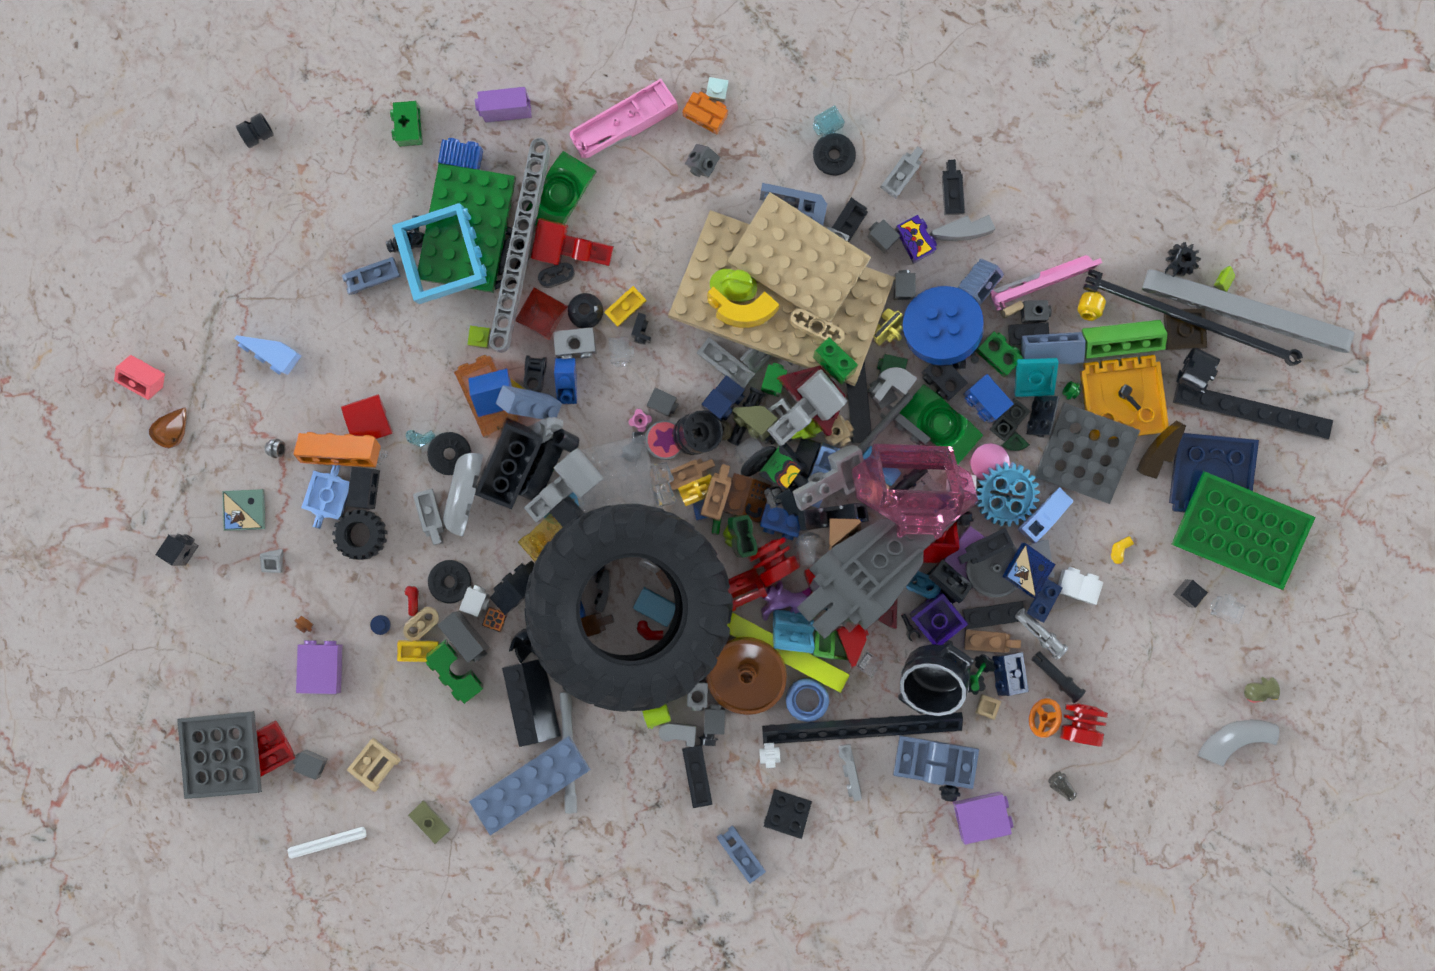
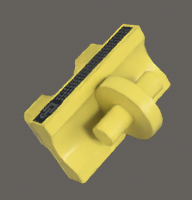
(890, 328)

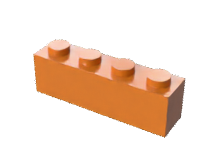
(337, 449)

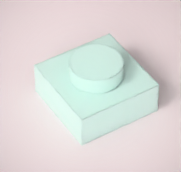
(717, 89)

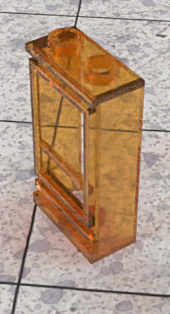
(489, 423)

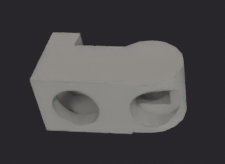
(678, 731)

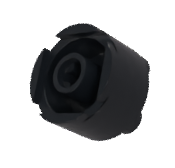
(1198, 370)

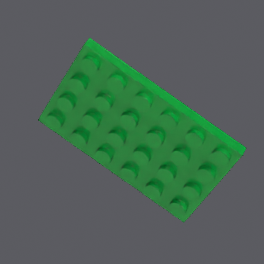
(489, 202)
(1243, 530)

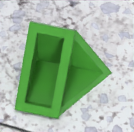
(829, 647)

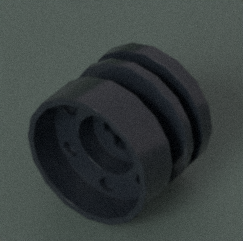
(707, 431)

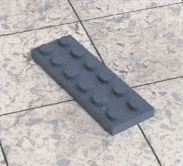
(529, 785)

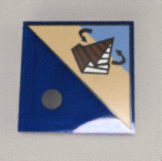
(1028, 570)

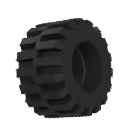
(343, 534)

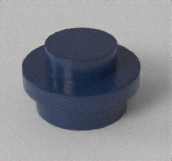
(380, 624)

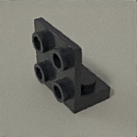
(950, 581)

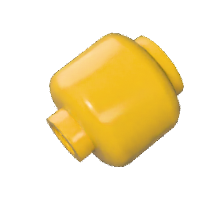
(1091, 305)

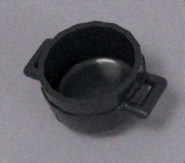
(935, 679)

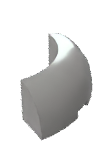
(462, 492)
(1235, 735)

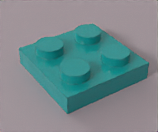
(1036, 377)

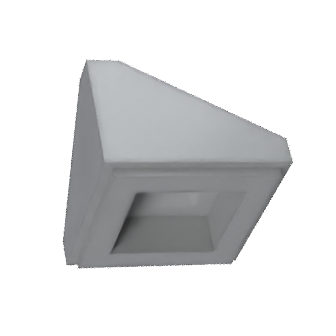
(272, 561)

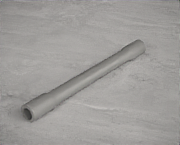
(566, 709)

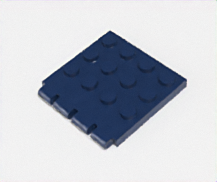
(1219, 455)

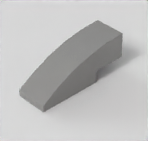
(964, 229)

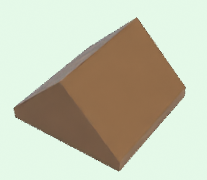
(842, 529)

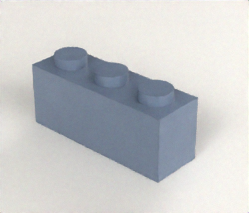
(1066, 347)
(528, 403)

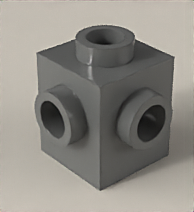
(702, 160)

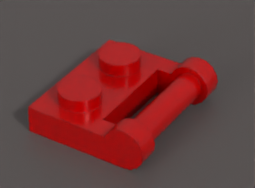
(744, 583)

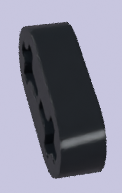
(554, 270)

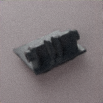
(1042, 415)
(787, 814)

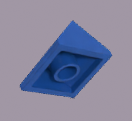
(486, 389)

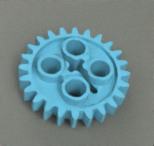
(1011, 476)

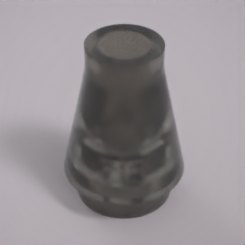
(1061, 784)

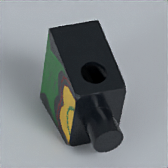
(785, 468)

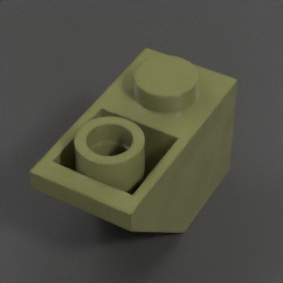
(755, 419)

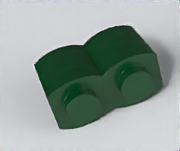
(741, 530)

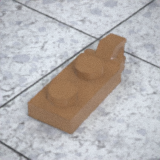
(690, 472)
(717, 494)
(989, 641)

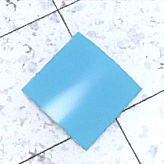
(792, 632)

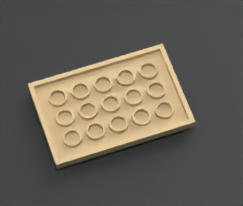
(799, 258)

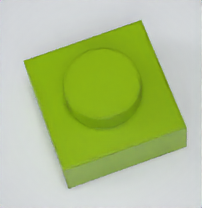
(478, 336)

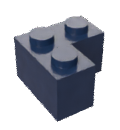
(723, 398)

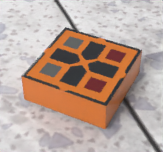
(494, 619)

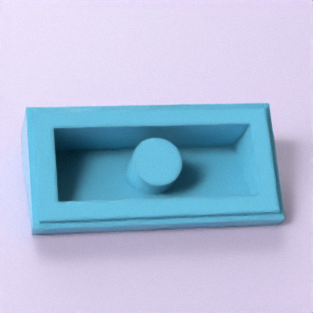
(655, 607)

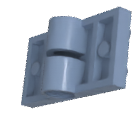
(936, 762)

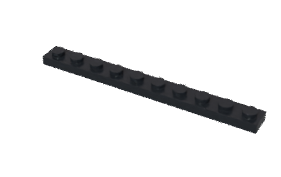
(861, 728)

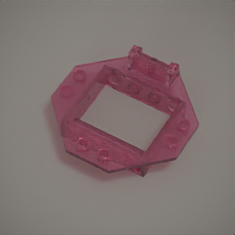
(915, 509)

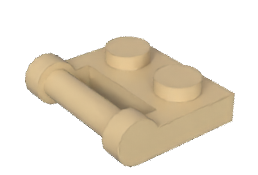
(368, 760)

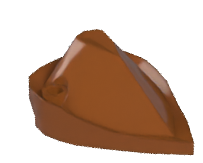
(168, 428)

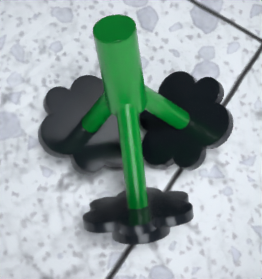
(985, 665)

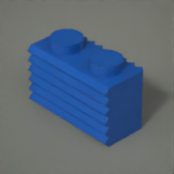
(460, 154)

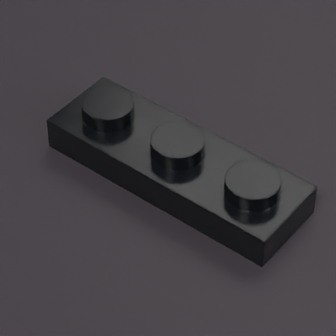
(992, 615)
(697, 776)

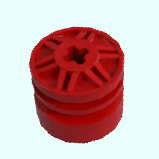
(774, 561)
(1084, 725)

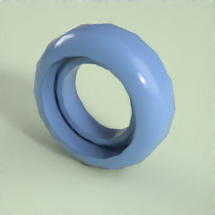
(812, 715)

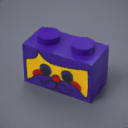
(916, 238)

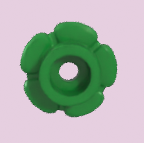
(1071, 390)

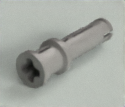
(1047, 639)

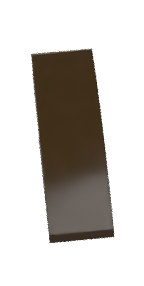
(1161, 450)

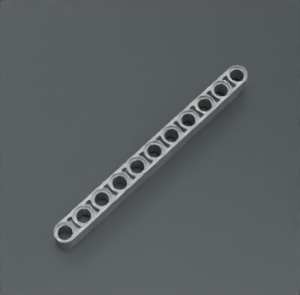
(517, 236)
(1248, 311)

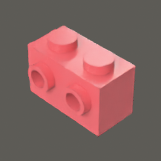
(139, 377)

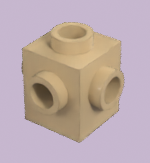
(845, 432)

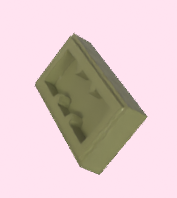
(429, 822)

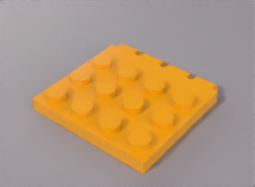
(1102, 386)

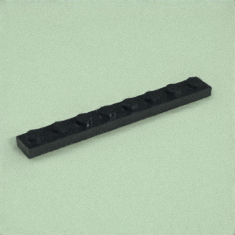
(1254, 412)

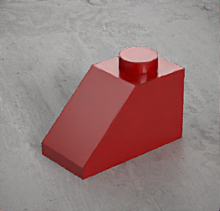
(853, 643)

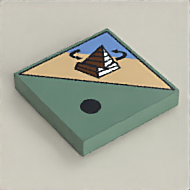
(243, 509)

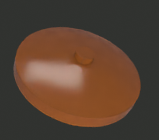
(748, 676)

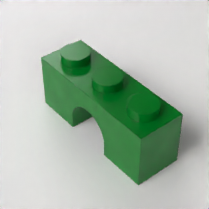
(464, 685)

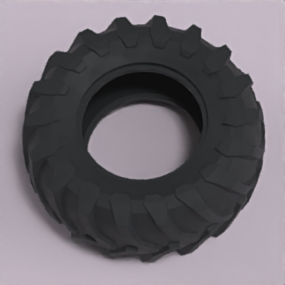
(684, 652)

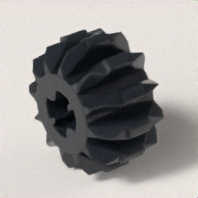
(1190, 258)

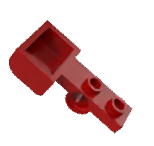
(552, 243)

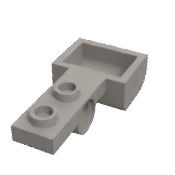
(819, 398)
(576, 476)
(837, 479)

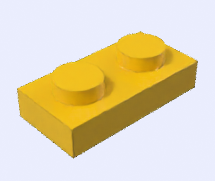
(625, 306)
(414, 650)

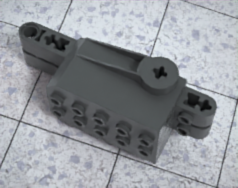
(863, 576)

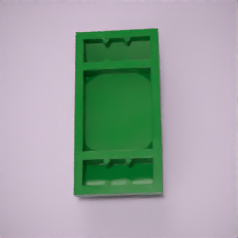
(563, 188)
(941, 422)

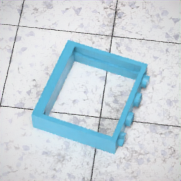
(418, 294)

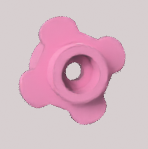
(640, 415)

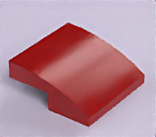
(367, 417)
(273, 748)

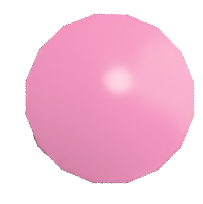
(988, 456)

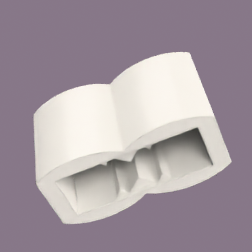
(1079, 586)

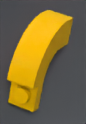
(743, 315)

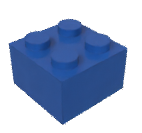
(987, 399)

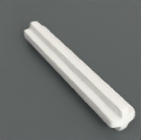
(326, 842)

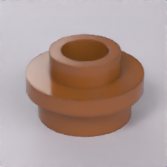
(303, 624)

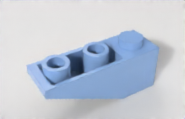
(274, 352)
(1045, 516)

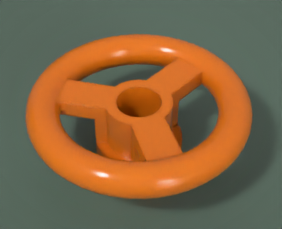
(1047, 719)

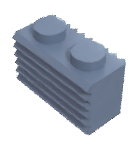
(981, 280)

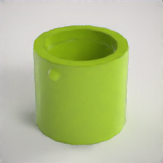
(656, 716)

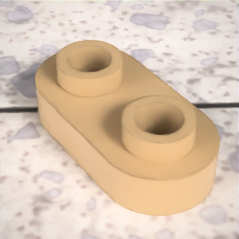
(421, 623)

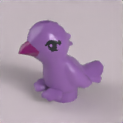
(780, 598)

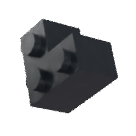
(512, 588)

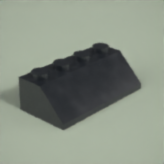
(508, 463)
(531, 702)

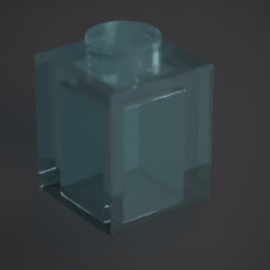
(828, 122)

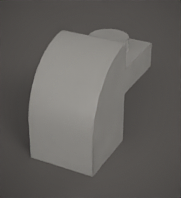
(894, 378)

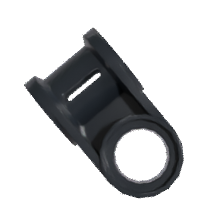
(535, 370)

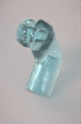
(419, 439)

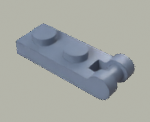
(371, 275)
(741, 855)

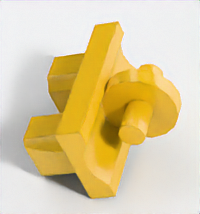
(695, 490)

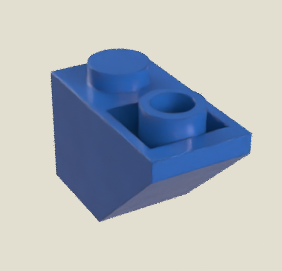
(566, 380)

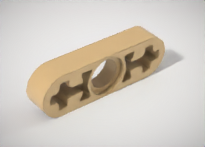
(814, 319)

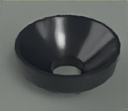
(592, 318)

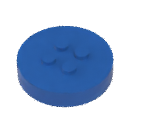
(943, 325)

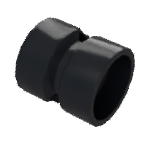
(254, 130)

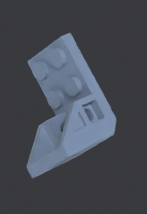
(802, 200)

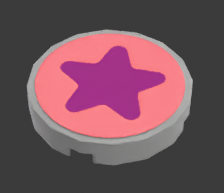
(660, 440)

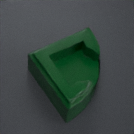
(1015, 443)

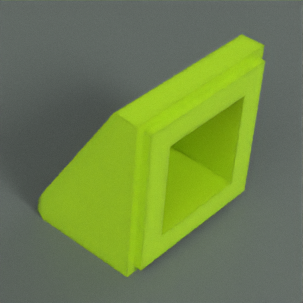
(1225, 279)

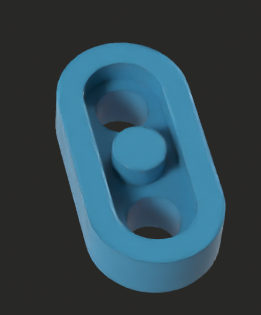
(923, 586)

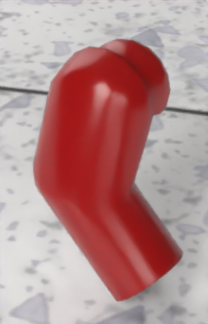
(413, 596)
(647, 633)

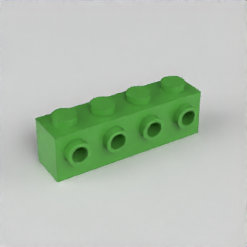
(1124, 339)

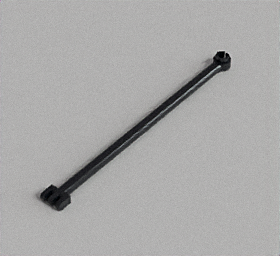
(1098, 283)

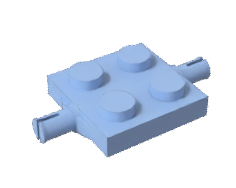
(326, 495)

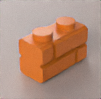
(705, 112)

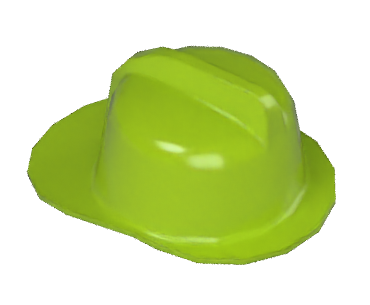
(734, 284)

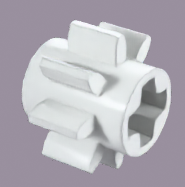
(769, 755)

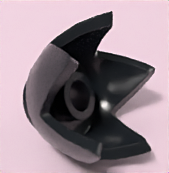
(522, 645)

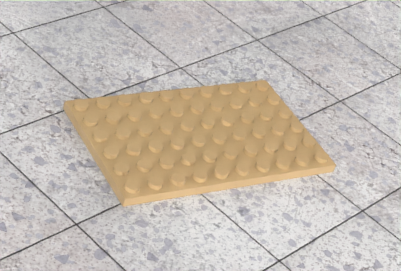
(776, 337)

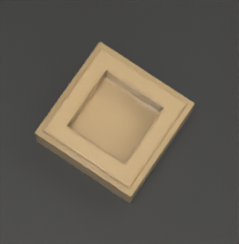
(1012, 309)
(988, 706)

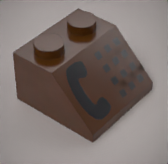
(746, 497)

